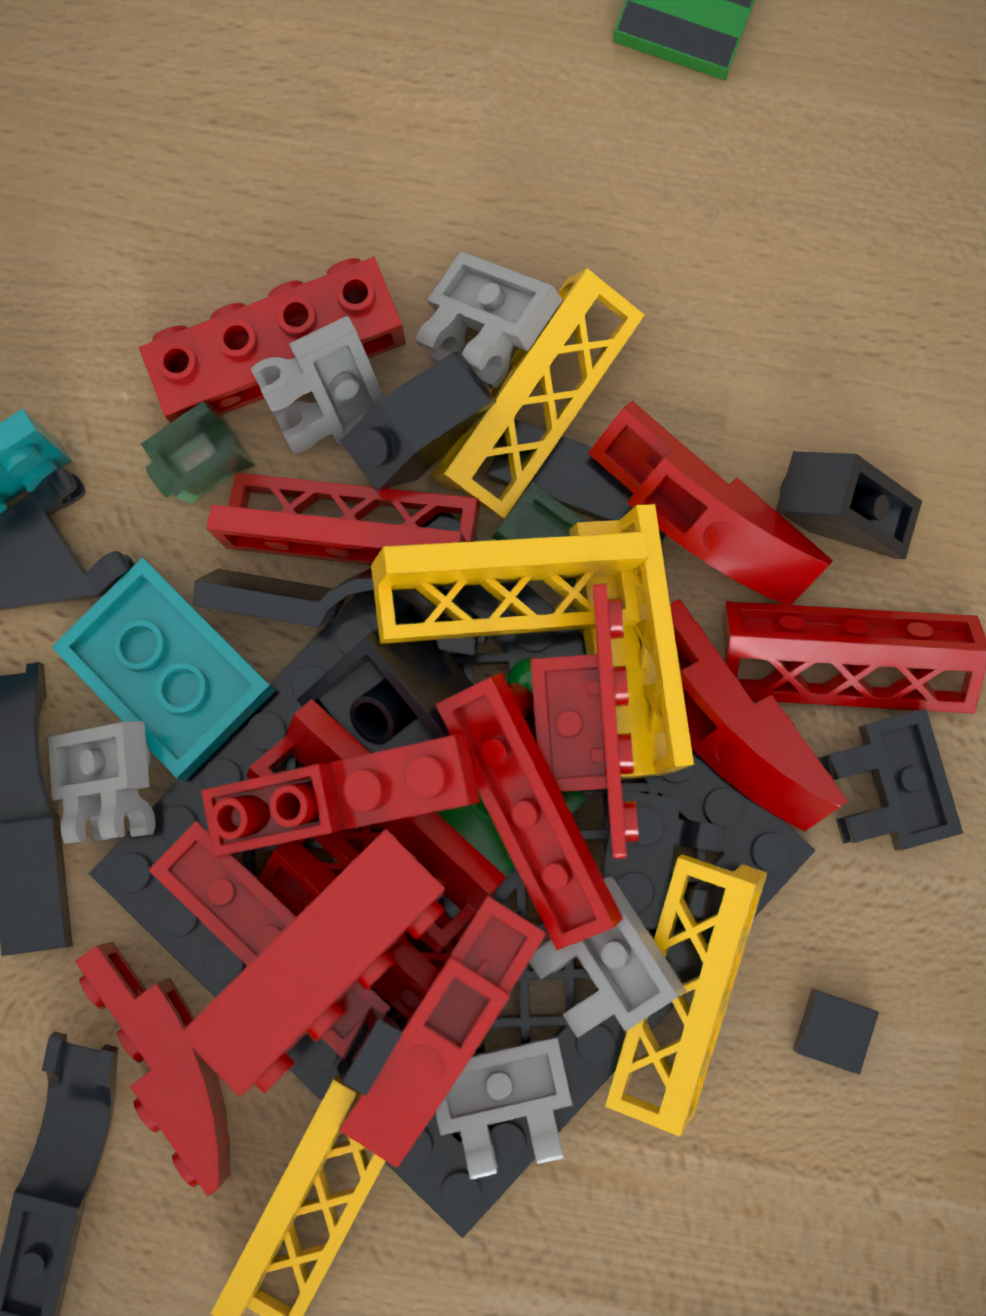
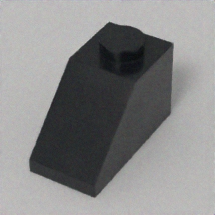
(418, 422)
(849, 502)

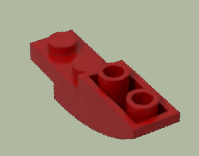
(705, 514)
(745, 741)
(340, 795)
(444, 1031)
(181, 1089)

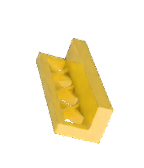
(525, 372)
(505, 562)
(649, 651)
(710, 1000)
(290, 1201)

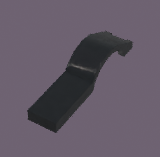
(309, 603)
(31, 849)
(58, 1178)

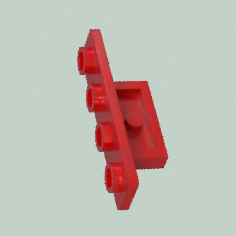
(578, 720)

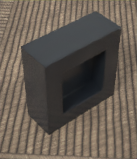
(835, 1031)
(368, 1051)

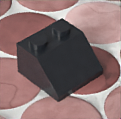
(390, 690)

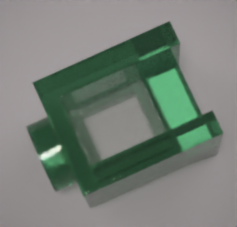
(195, 454)

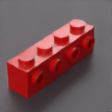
(217, 356)
(313, 964)

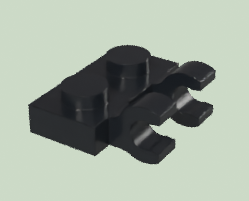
(907, 779)
(648, 862)

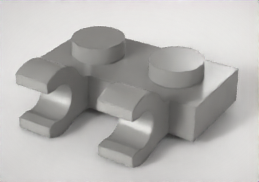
(497, 303)
(337, 373)
(105, 764)
(624, 966)
(503, 1087)

